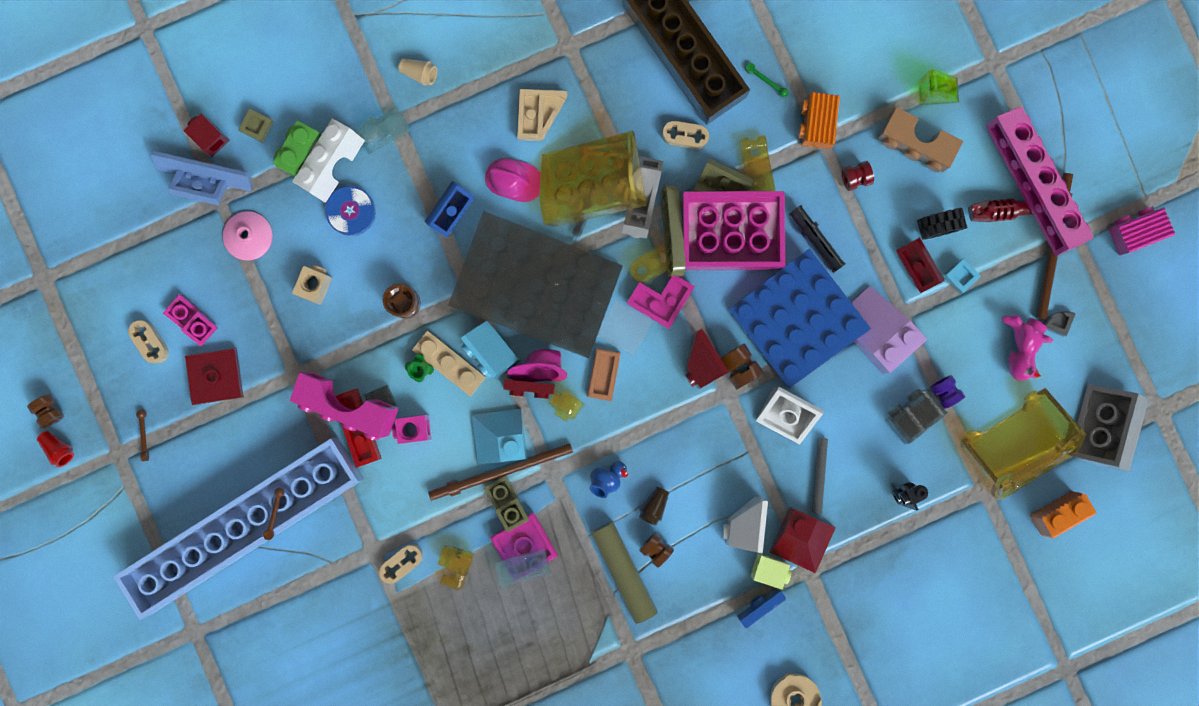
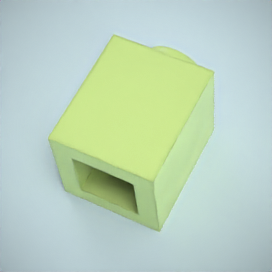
(771, 571)

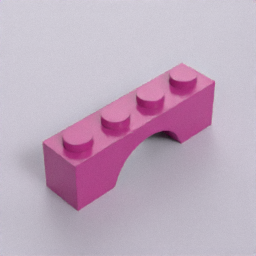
(316, 394)

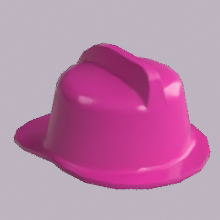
(513, 179)
(539, 366)

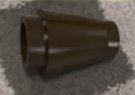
(654, 507)

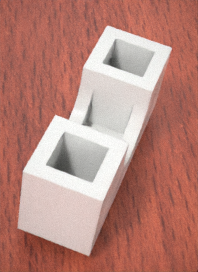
(316, 172)

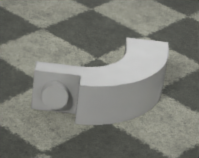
(638, 219)

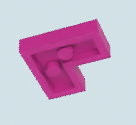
(661, 307)

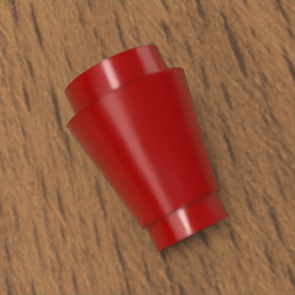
(55, 449)

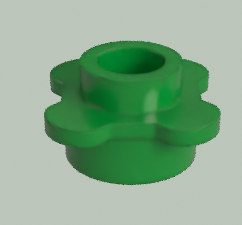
(414, 372)

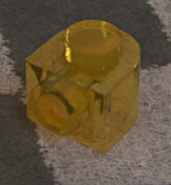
(566, 405)

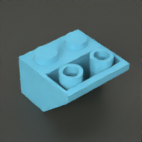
(490, 350)

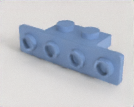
(199, 179)

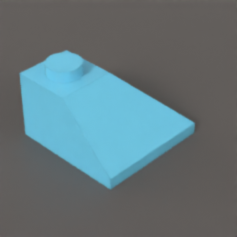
(499, 436)

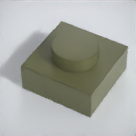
(256, 125)

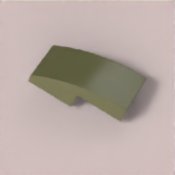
(506, 503)

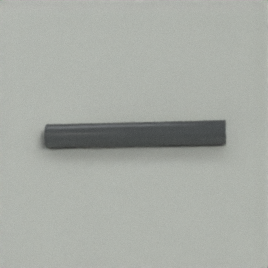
(820, 475)

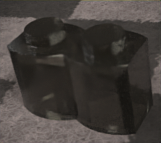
(915, 416)

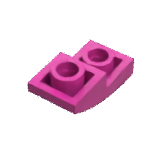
(190, 319)

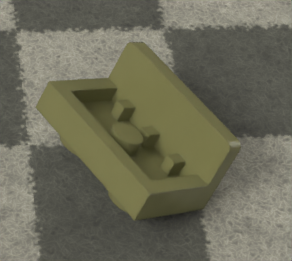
(721, 178)

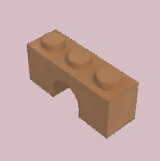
(900, 135)

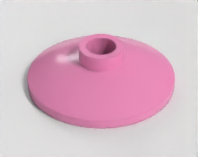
(258, 238)

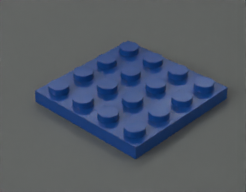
(799, 318)

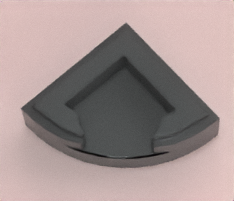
(1059, 322)

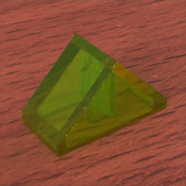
(938, 88)

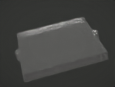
(624, 328)

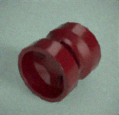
(858, 175)

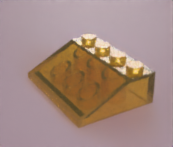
(591, 180)

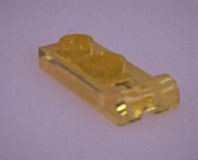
(757, 166)

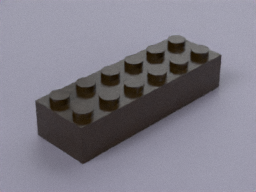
(689, 55)

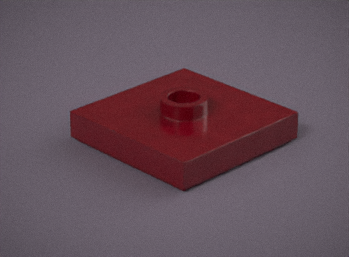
(214, 376)

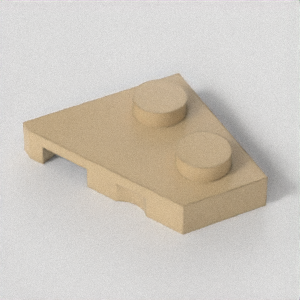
(538, 112)

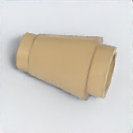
(420, 71)

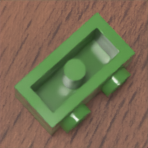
(296, 148)

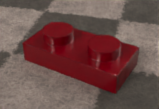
(920, 265)
(518, 388)

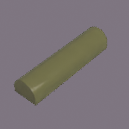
(624, 572)

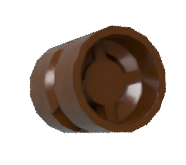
(401, 301)
(737, 357)

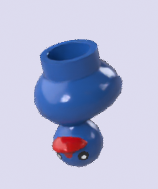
(607, 481)

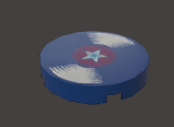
(350, 210)

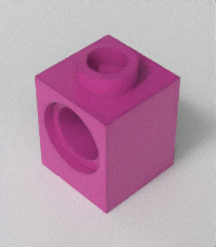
(423, 429)

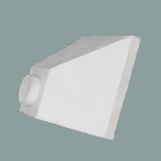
(747, 526)

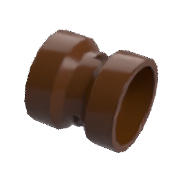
(45, 411)
(656, 550)

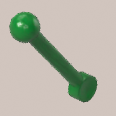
(750, 68)

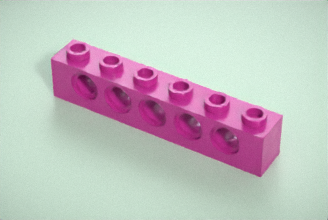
(1037, 193)

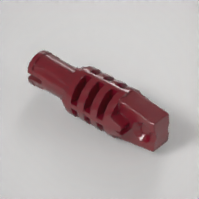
(998, 210)

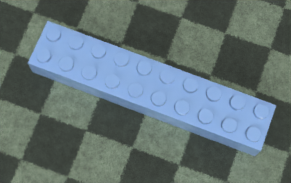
(237, 528)

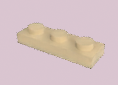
(449, 363)

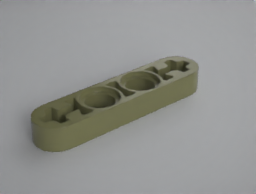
(673, 230)

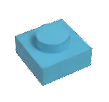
(962, 276)

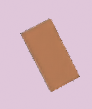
(604, 374)

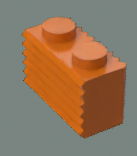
(819, 120)
(1063, 514)

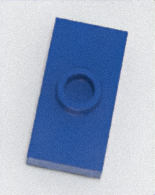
(761, 606)

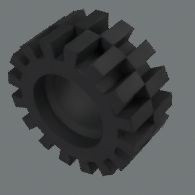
(942, 223)

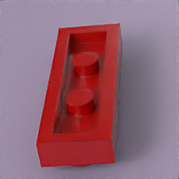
(361, 448)

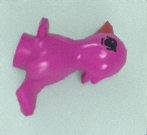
(1028, 339)

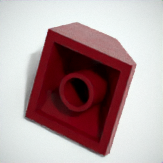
(703, 362)
(802, 539)

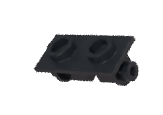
(909, 494)

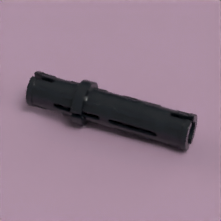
(816, 238)

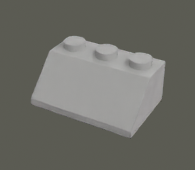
(1112, 426)

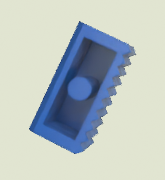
(449, 209)

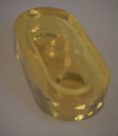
(651, 263)

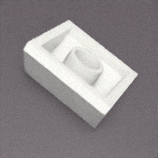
(788, 415)

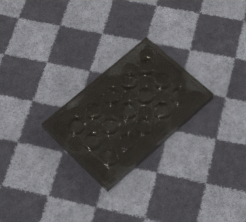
(535, 285)

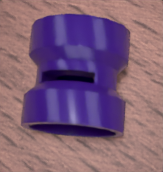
(947, 391)

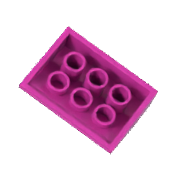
(734, 230)

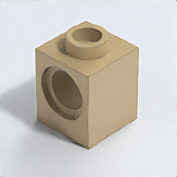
(302, 288)

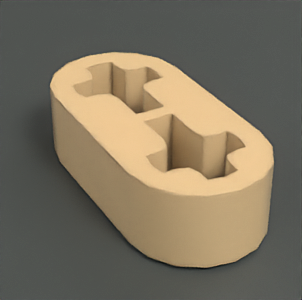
(686, 129)
(152, 338)
(397, 559)

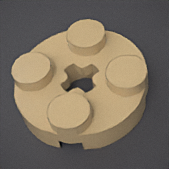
(794, 684)

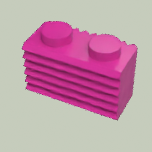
(1141, 231)

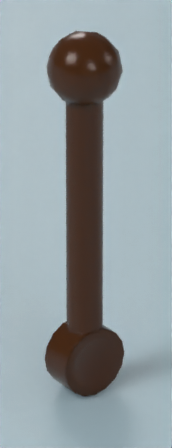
(141, 414)
(269, 534)

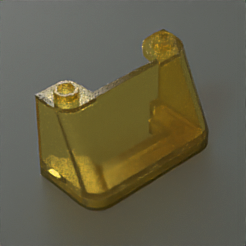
(1023, 445)

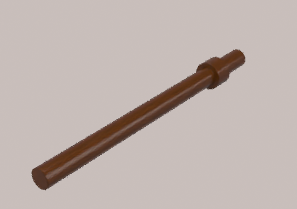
(1050, 268)
(454, 488)

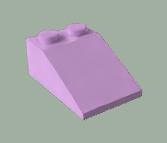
(891, 332)

